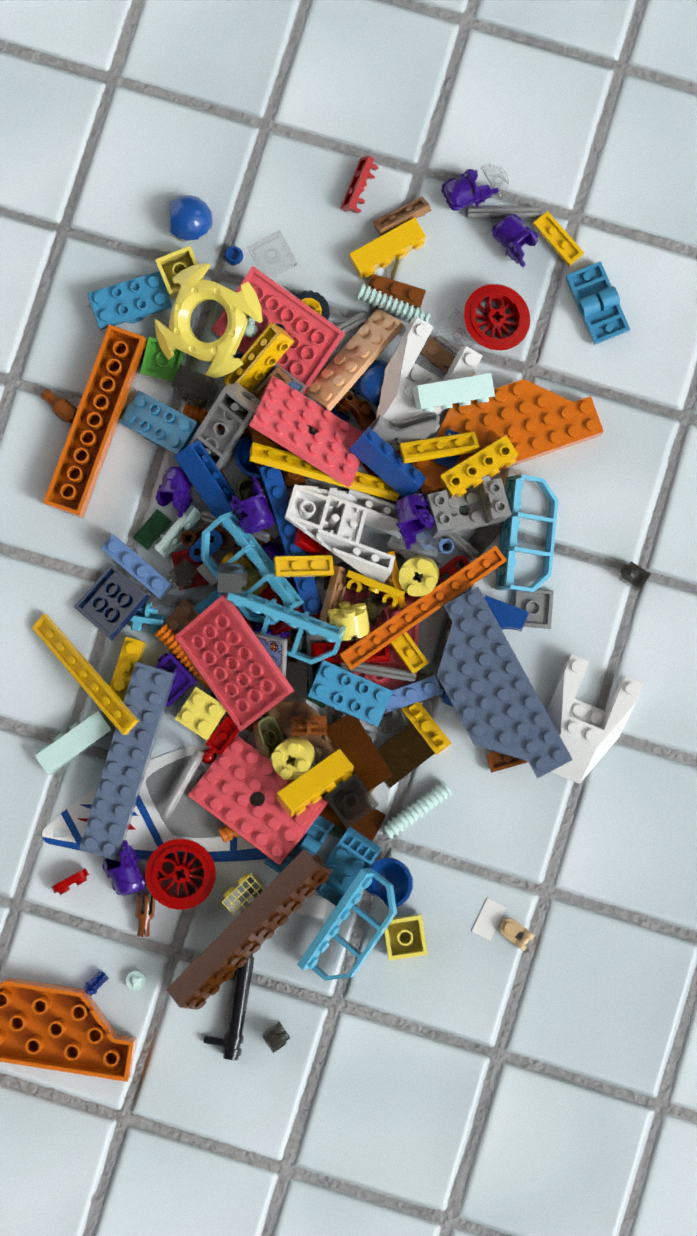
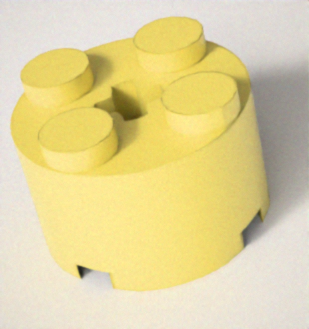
(414, 585)
(353, 617)
(287, 766)

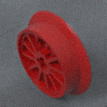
(500, 295)
(156, 864)

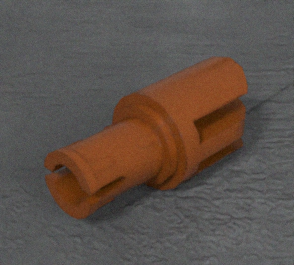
(60, 406)
(144, 915)

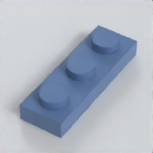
(413, 693)

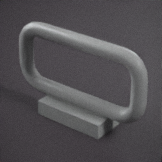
(183, 785)

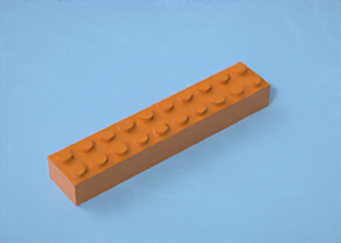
(95, 421)

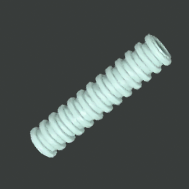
(391, 304)
(417, 809)

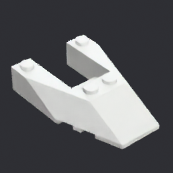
(402, 374)
(337, 521)
(584, 728)

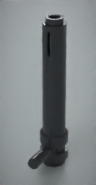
(234, 1038)

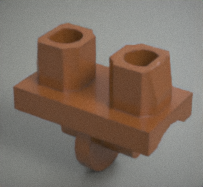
(309, 725)

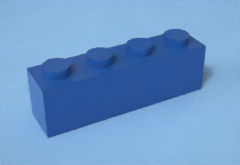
(387, 463)
(206, 478)

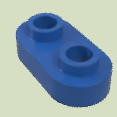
(214, 546)

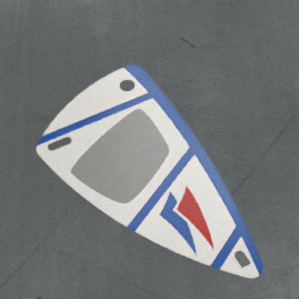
(147, 827)

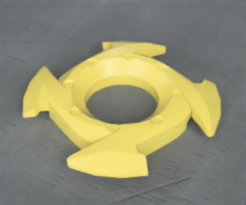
(180, 335)

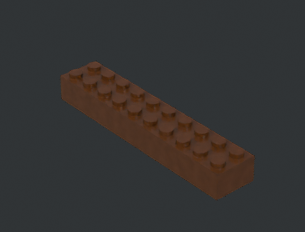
(249, 930)

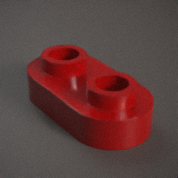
(451, 567)
(63, 886)

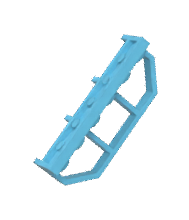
(509, 531)
(256, 555)
(294, 619)
(341, 913)

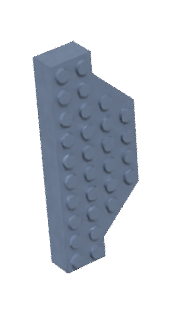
(493, 689)

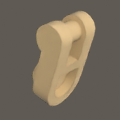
(510, 928)

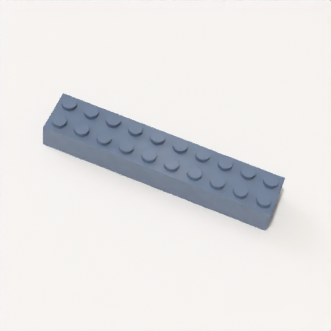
(127, 762)

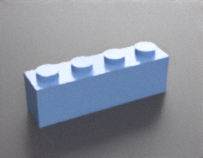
(137, 567)

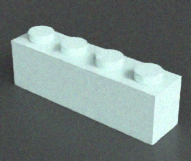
(453, 391)
(74, 742)

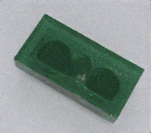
(152, 529)

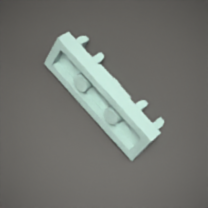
(172, 540)

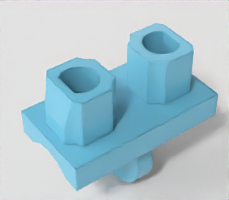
(149, 616)

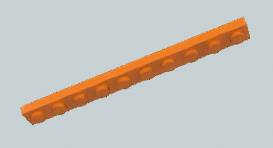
(422, 608)

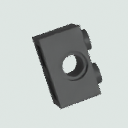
(231, 578)

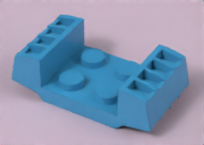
(346, 860)

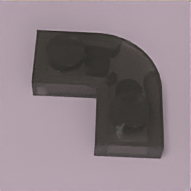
(483, 537)

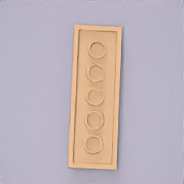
(354, 359)

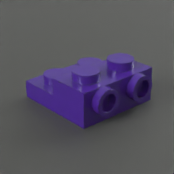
(183, 679)

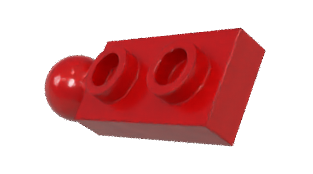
(220, 740)

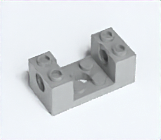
(234, 411)
(485, 507)

